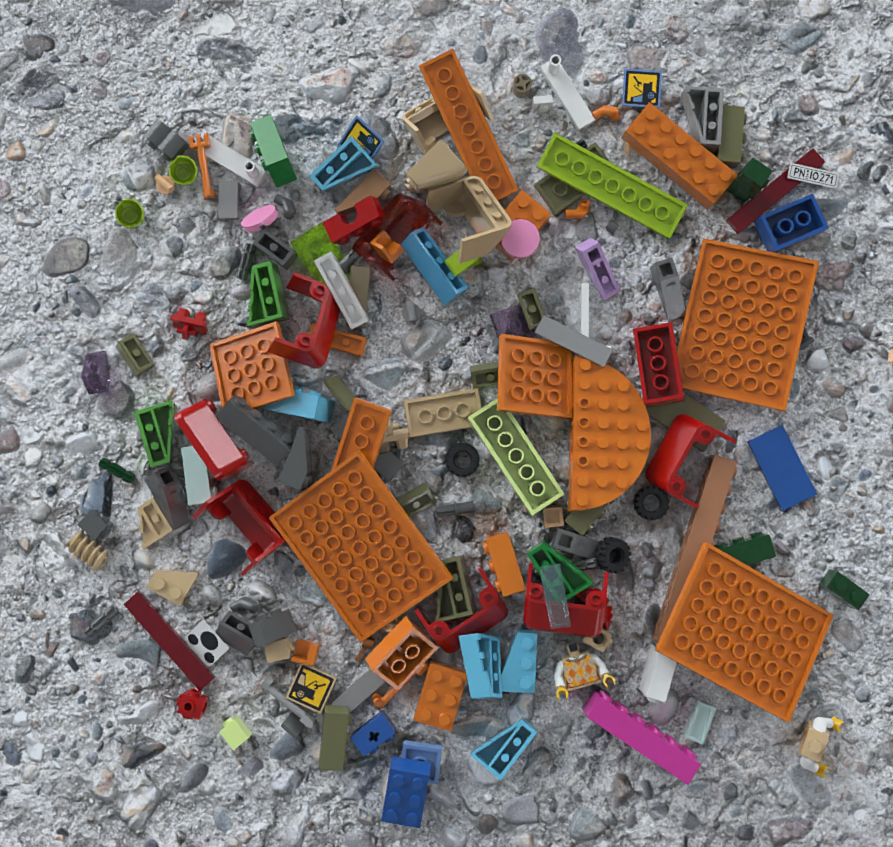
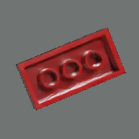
(658, 365)

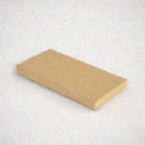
(441, 412)

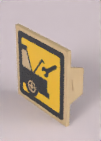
(311, 687)

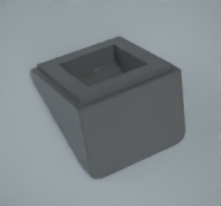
(293, 725)

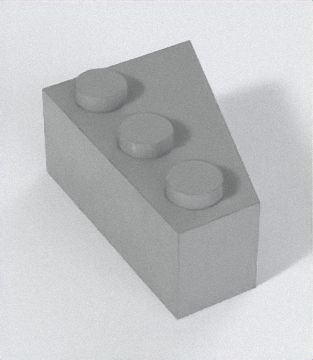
(704, 114)

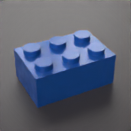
(791, 224)
(406, 792)

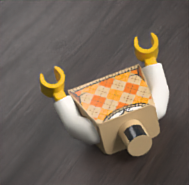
(579, 670)
(814, 743)

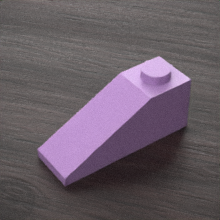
(597, 267)

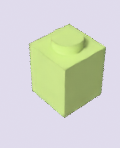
(235, 732)

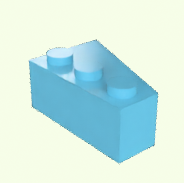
(482, 665)
(519, 667)

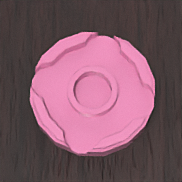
(262, 216)
(521, 239)

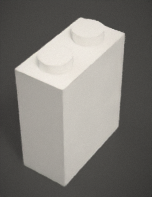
(657, 676)

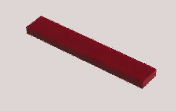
(771, 194)
(169, 640)

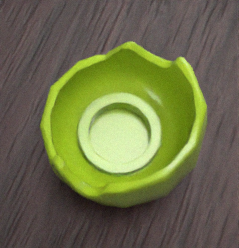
(183, 170)
(129, 213)

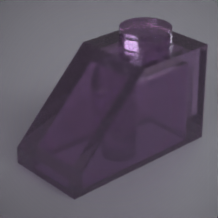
(96, 373)

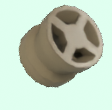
(524, 82)

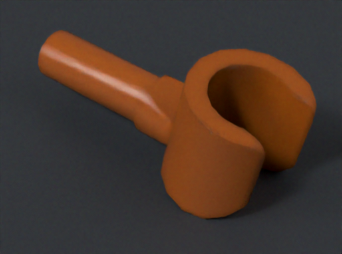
(367, 643)

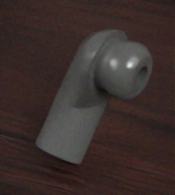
(288, 206)
(245, 603)

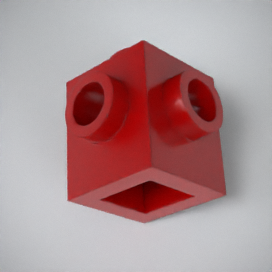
(192, 704)

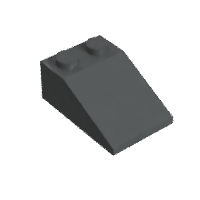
(298, 465)

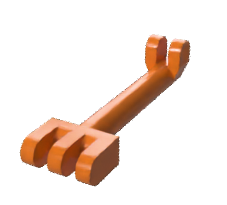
(200, 146)
(380, 701)

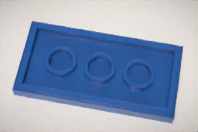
(781, 467)

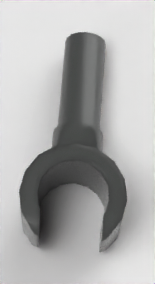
(612, 226)

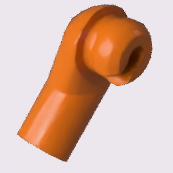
(605, 110)
(580, 212)

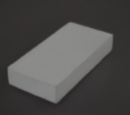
(228, 200)

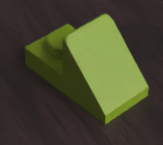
(459, 268)

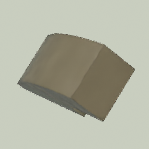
(360, 284)

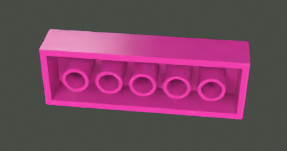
(641, 736)

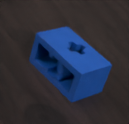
(362, 736)

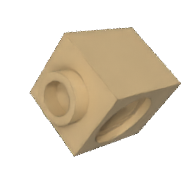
(601, 645)
(279, 649)

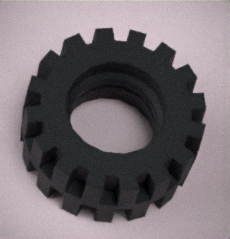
(462, 447)
(663, 503)
(621, 558)

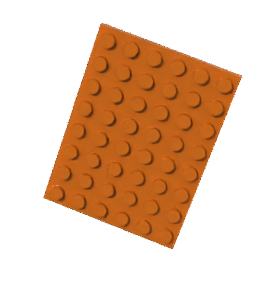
(745, 323)
(360, 546)
(744, 632)

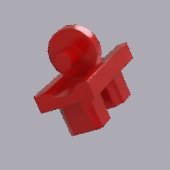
(189, 326)

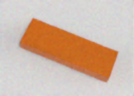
(346, 342)

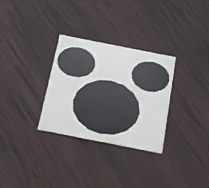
(206, 643)

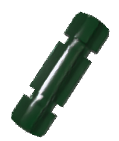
(116, 470)

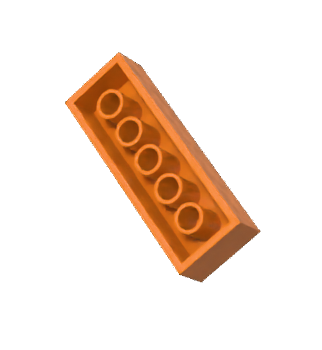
(679, 156)

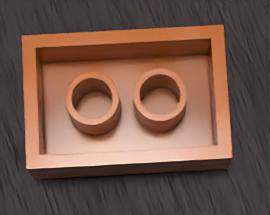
(528, 209)
(503, 563)
(401, 653)
(440, 695)

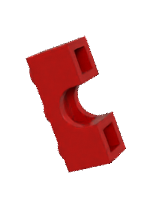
(368, 215)

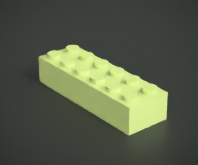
(516, 457)

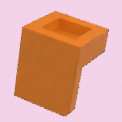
(386, 247)
(305, 652)

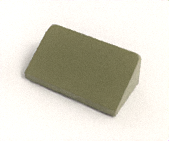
(531, 308)
(134, 355)
(484, 375)
(340, 392)
(416, 499)

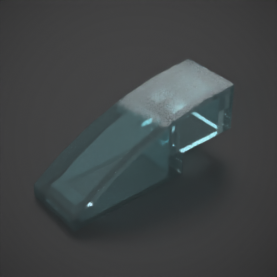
(555, 596)

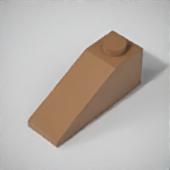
(372, 185)

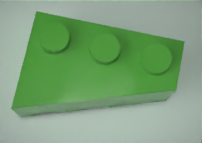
(267, 296)
(157, 432)

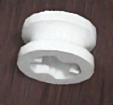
(142, 465)

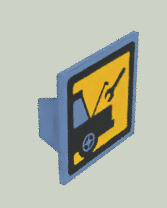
(641, 88)
(364, 136)

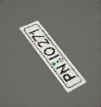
(813, 175)

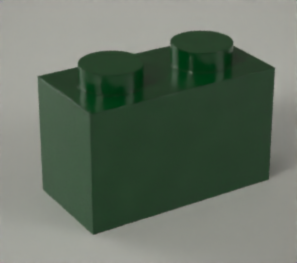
(844, 589)

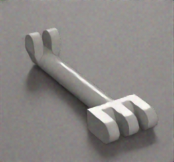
(306, 717)

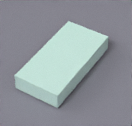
(699, 722)

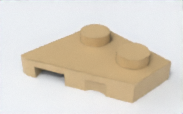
(152, 523)
(173, 584)

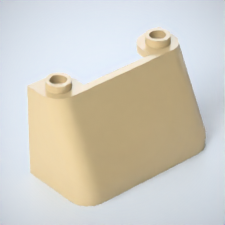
(434, 169)

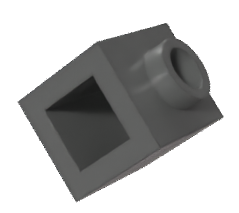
(96, 524)

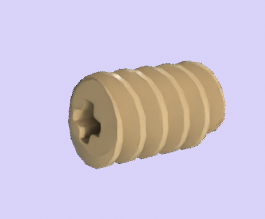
(87, 551)

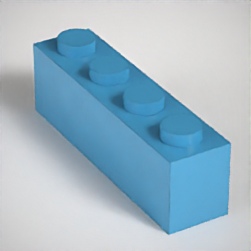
(431, 264)

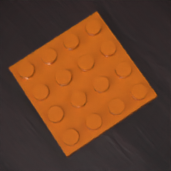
(249, 371)
(534, 377)

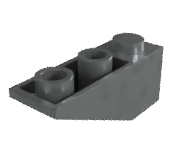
(669, 288)
(169, 496)
(574, 543)

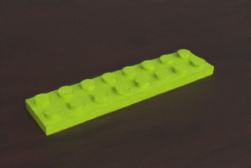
(611, 186)

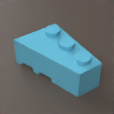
(343, 166)
(305, 405)
(504, 748)

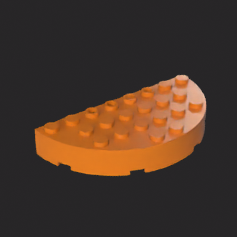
(606, 435)

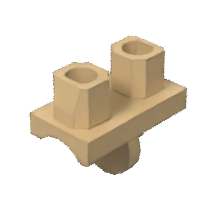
(394, 433)

